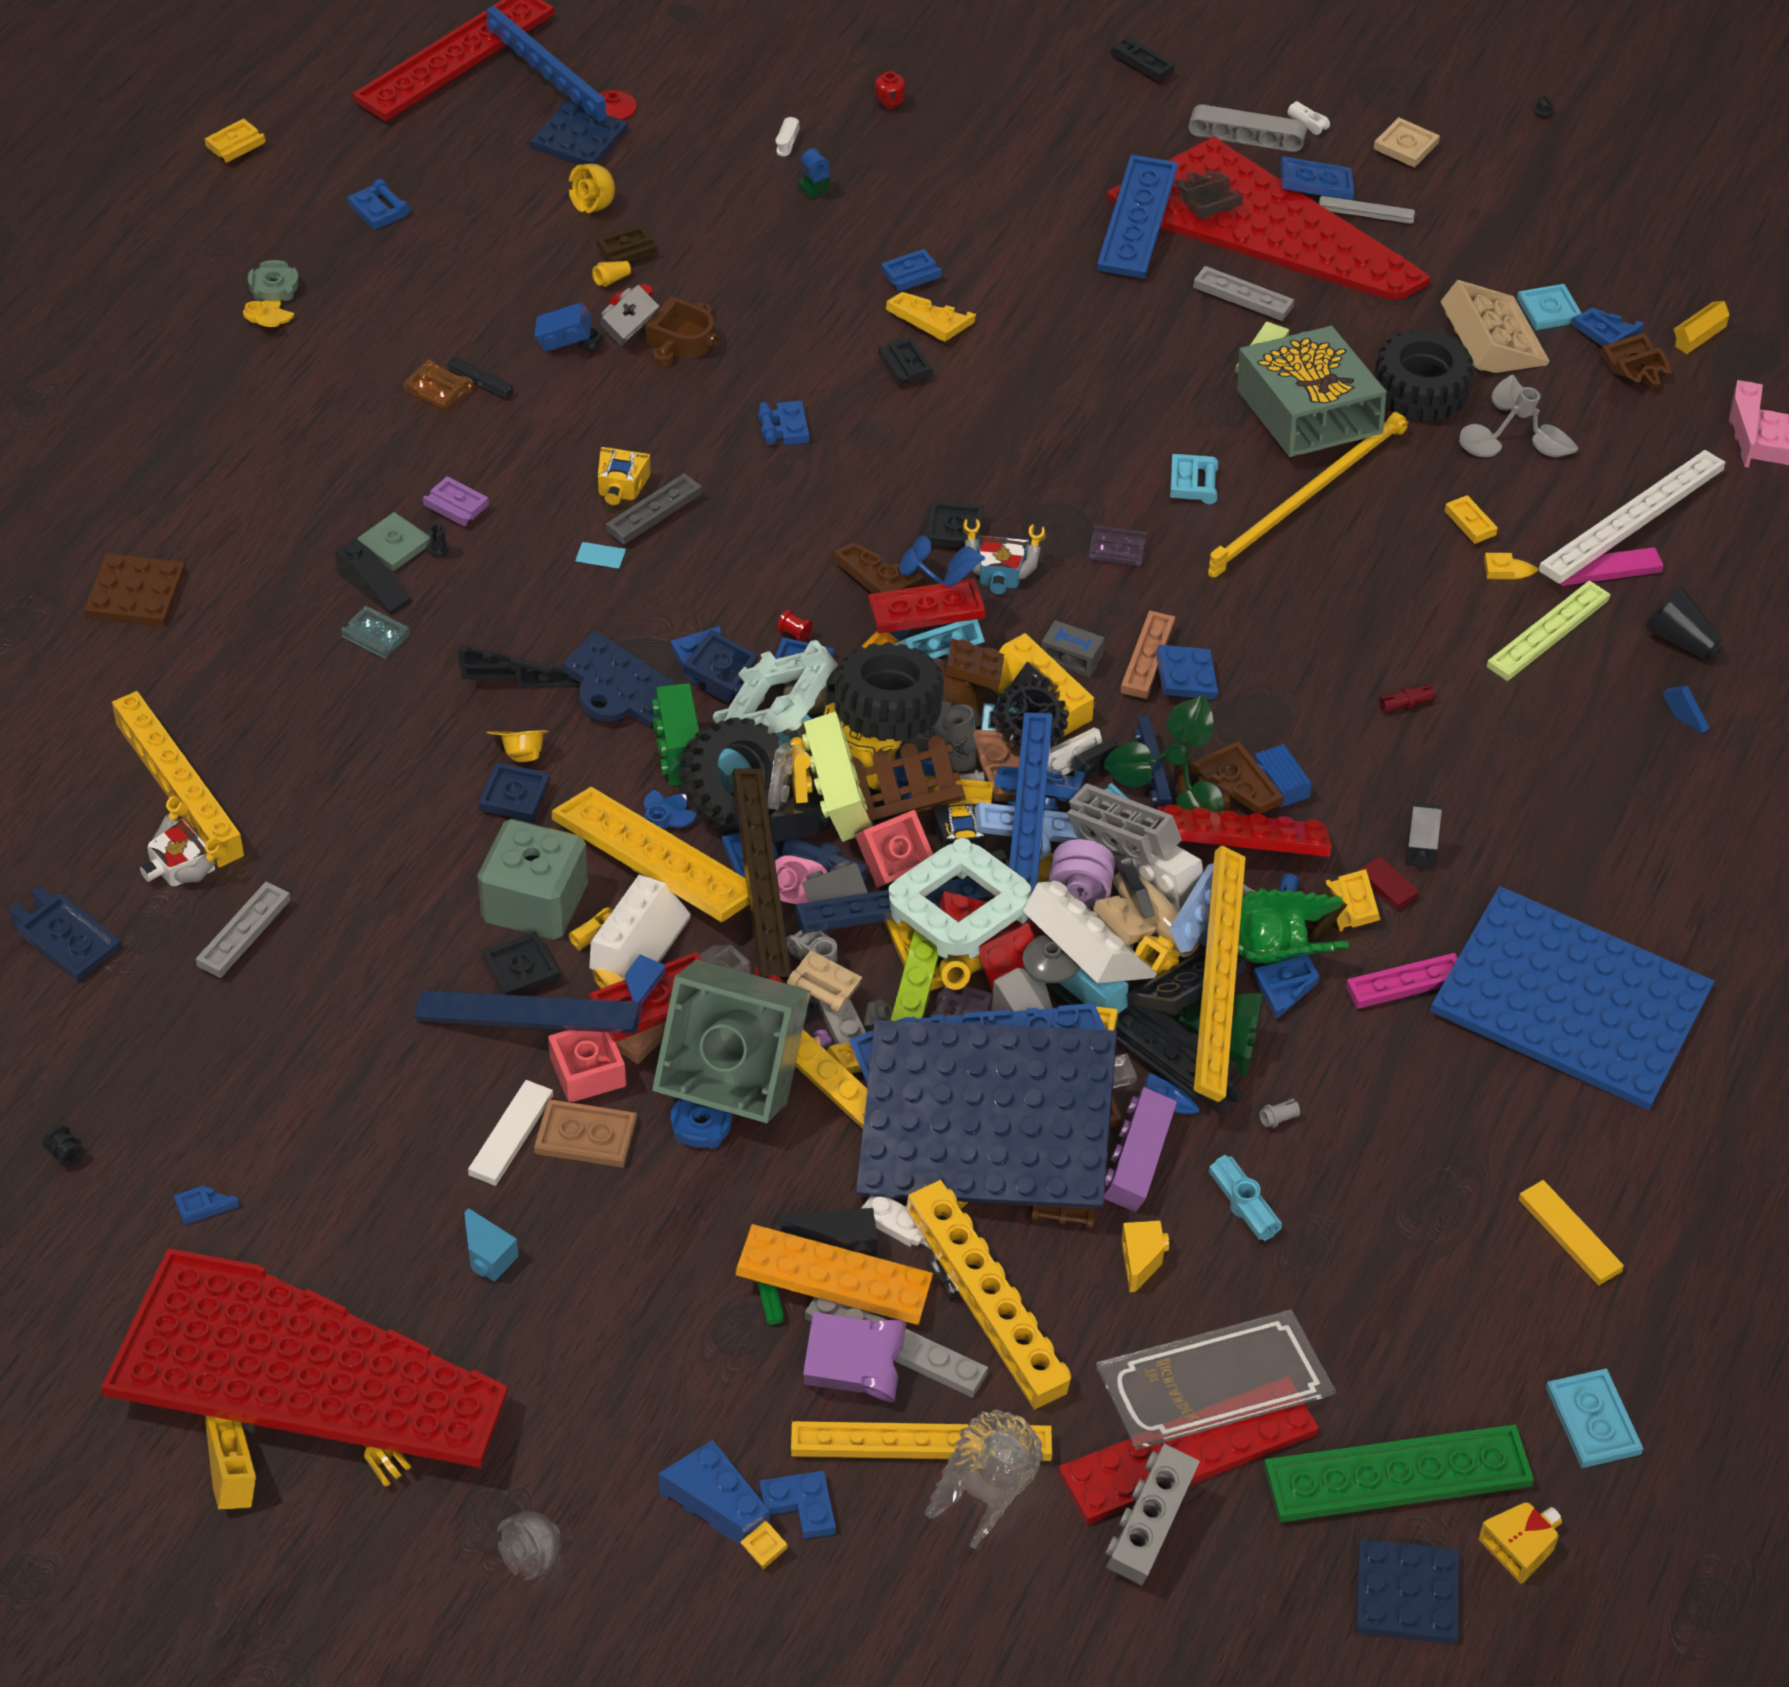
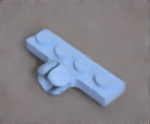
(1000, 818)
(1193, 918)

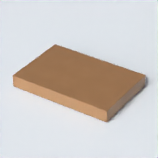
(585, 1133)

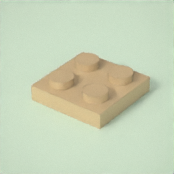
(1406, 142)

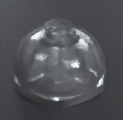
(529, 1543)

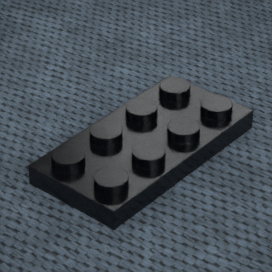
(1175, 987)

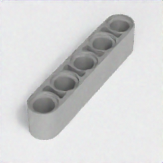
(1247, 128)

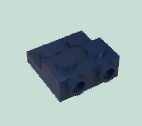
(718, 665)

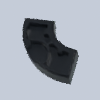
(1134, 886)

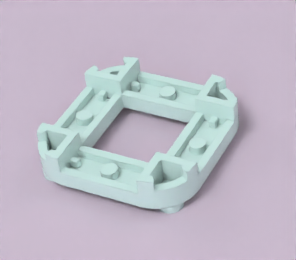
(787, 711)
(964, 860)

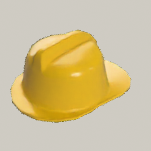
(522, 745)

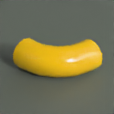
(956, 970)

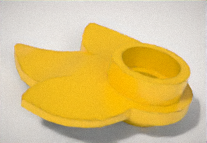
(266, 313)

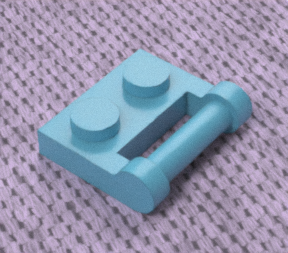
(1185, 477)

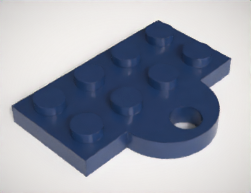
(614, 679)

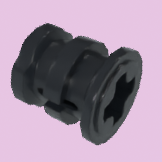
(63, 1145)

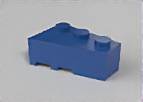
(714, 1491)

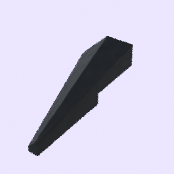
(486, 664)

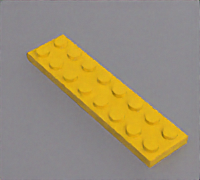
(654, 853)

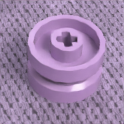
(1084, 869)

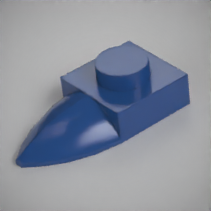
(1184, 1103)

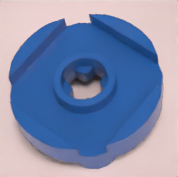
(699, 1134)

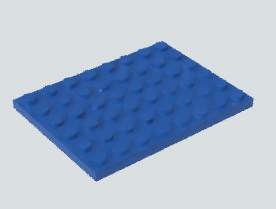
(1573, 997)

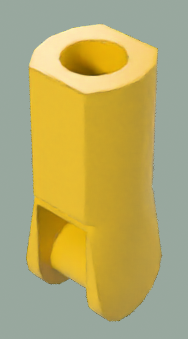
(585, 933)

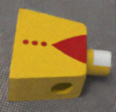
(1521, 1538)

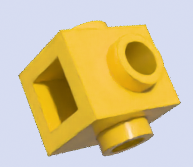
(1158, 953)

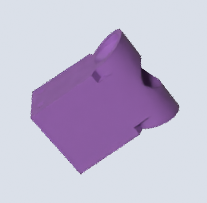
(854, 1354)

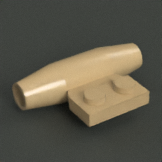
(1129, 924)

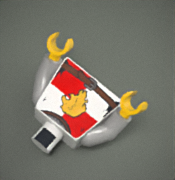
(178, 851)

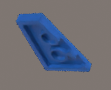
(1057, 784)

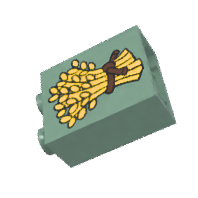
(1311, 391)

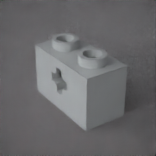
(624, 327)

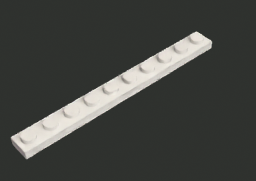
(1631, 517)

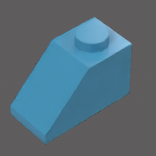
(489, 1246)

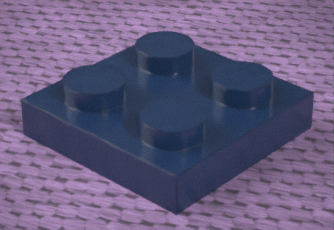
(514, 792)

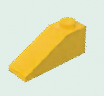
(230, 1463)

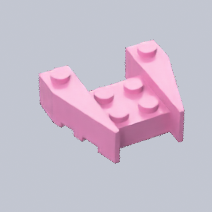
(1759, 432)

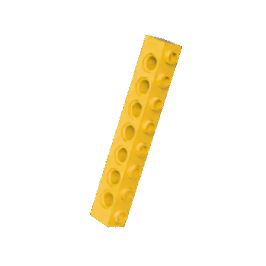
(176, 774)
(1037, 1385)

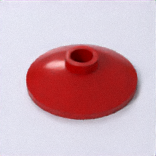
(619, 104)

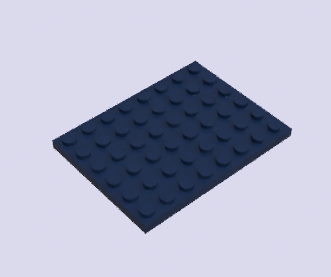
(988, 1113)

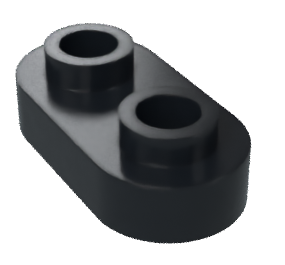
(1093, 759)

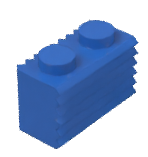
(563, 327)
(1285, 774)

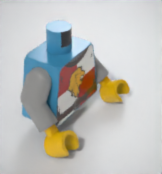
(1006, 558)

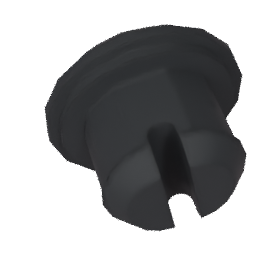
(1544, 107)

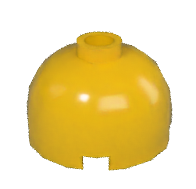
(591, 188)

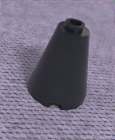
(1685, 625)

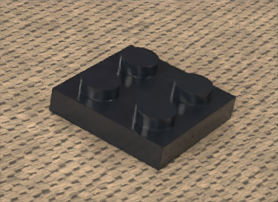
(947, 523)
(521, 965)

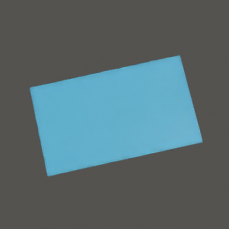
(600, 555)

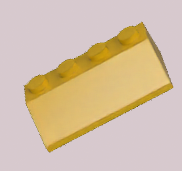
(1077, 699)

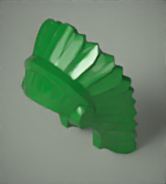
(1276, 928)

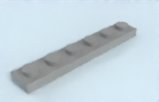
(918, 1352)

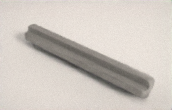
(1367, 209)

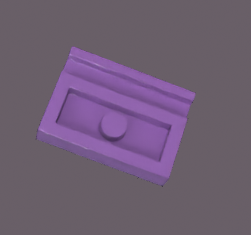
(455, 501)

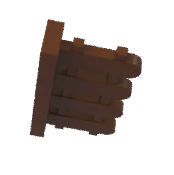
(918, 786)

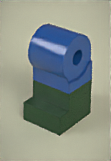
(815, 174)

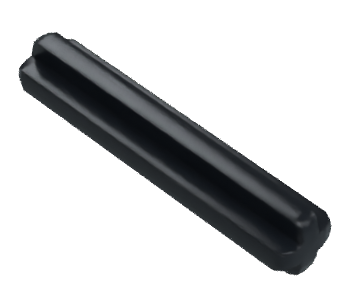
(480, 377)

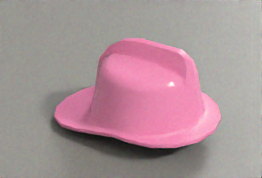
(790, 875)

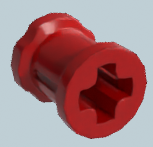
(795, 626)

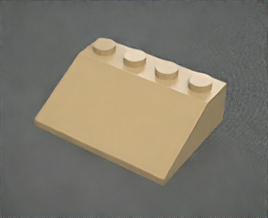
(1492, 329)

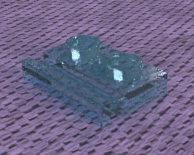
(375, 632)

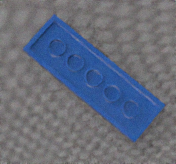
(1137, 216)

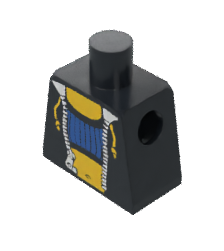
(955, 823)

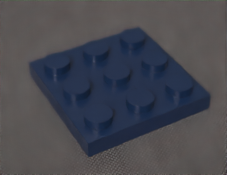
(578, 136)
(1407, 1591)

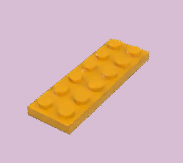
(834, 1274)

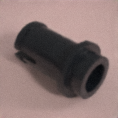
(438, 545)

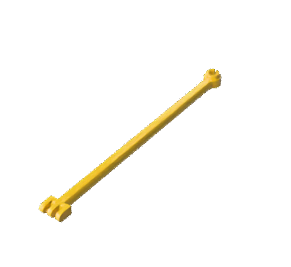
(1219, 557)

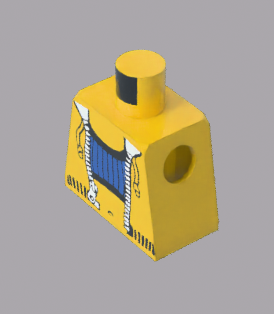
(622, 474)

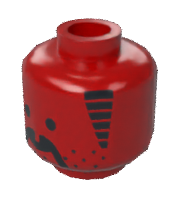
(889, 90)

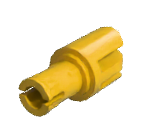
(377, 1456)

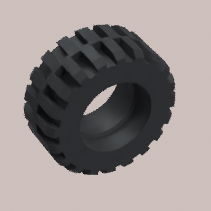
(1424, 354)
(888, 691)
(701, 763)

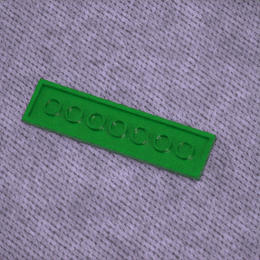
(1397, 1473)

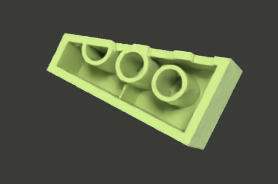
(836, 775)

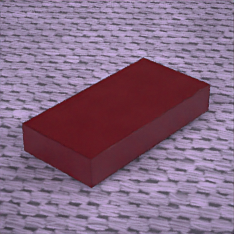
(1390, 884)

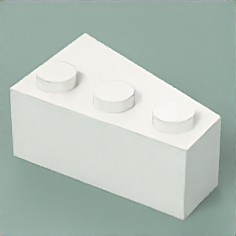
(1173, 875)

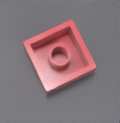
(894, 847)
(586, 1063)

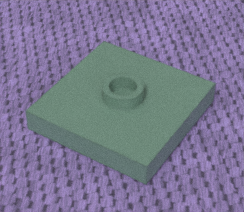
(395, 541)

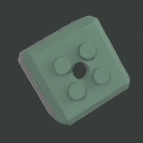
(533, 879)

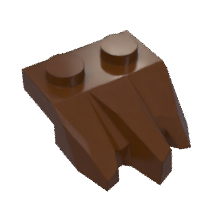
(1637, 360)

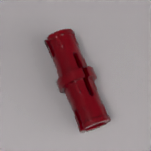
(1407, 698)

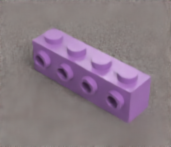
(1139, 1149)

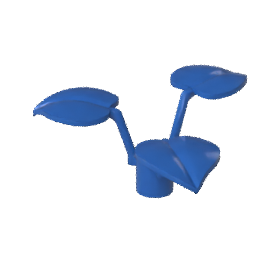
(959, 566)

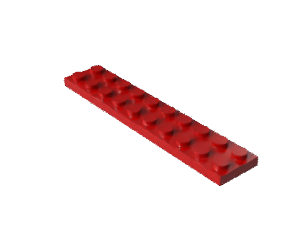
(445, 59)

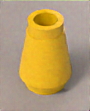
(609, 272)

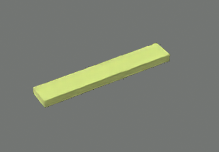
(1548, 630)

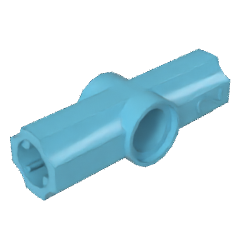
(1253, 1207)

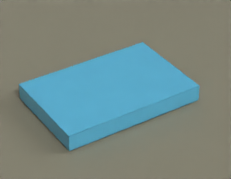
(1594, 1418)

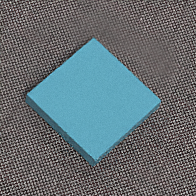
(1549, 306)

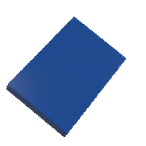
(1316, 178)

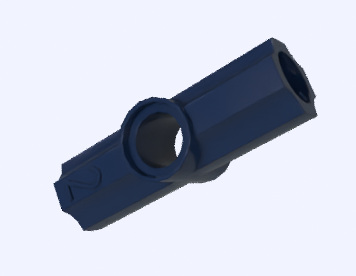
(826, 855)

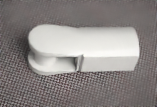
(1313, 121)
(787, 136)

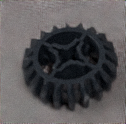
(1026, 697)

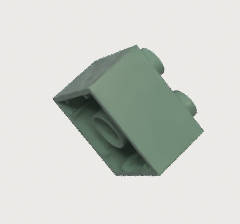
(731, 1040)

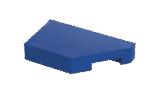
(1685, 707)
(643, 977)
(202, 1203)

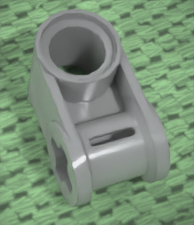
(818, 942)

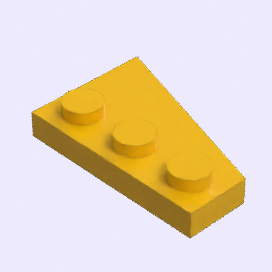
(937, 321)

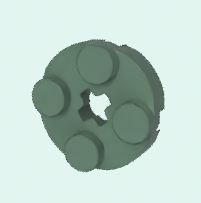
(281, 289)

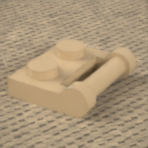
(825, 980)

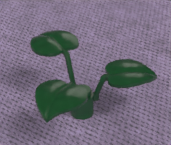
(1190, 725)

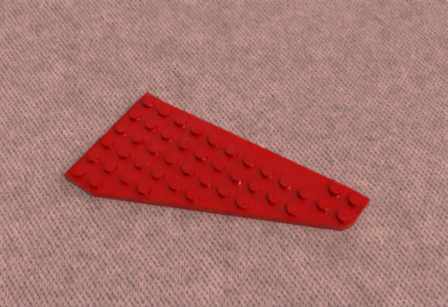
(1285, 228)

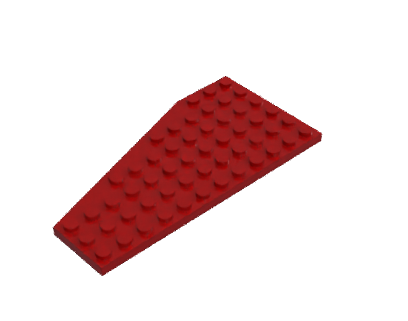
(266, 1354)

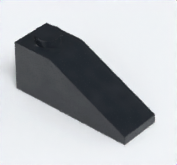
(370, 576)
(798, 819)
(842, 1228)

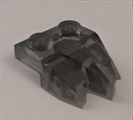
(1208, 193)

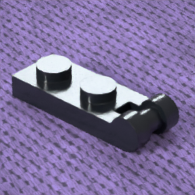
(1143, 59)

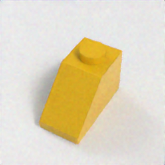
(1142, 1251)

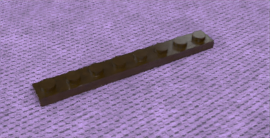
(760, 873)

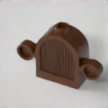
(680, 331)

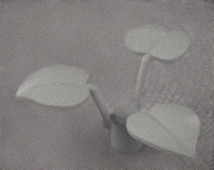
(1521, 401)

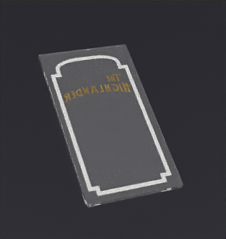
(1214, 1379)

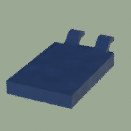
(64, 933)

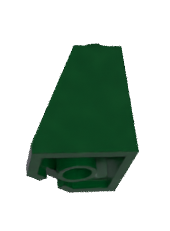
(1243, 1031)

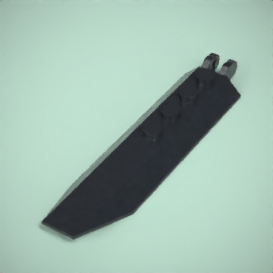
(1161, 1044)

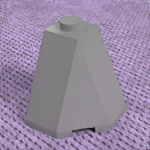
(1018, 992)

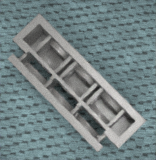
(1125, 821)
(1174, 1472)

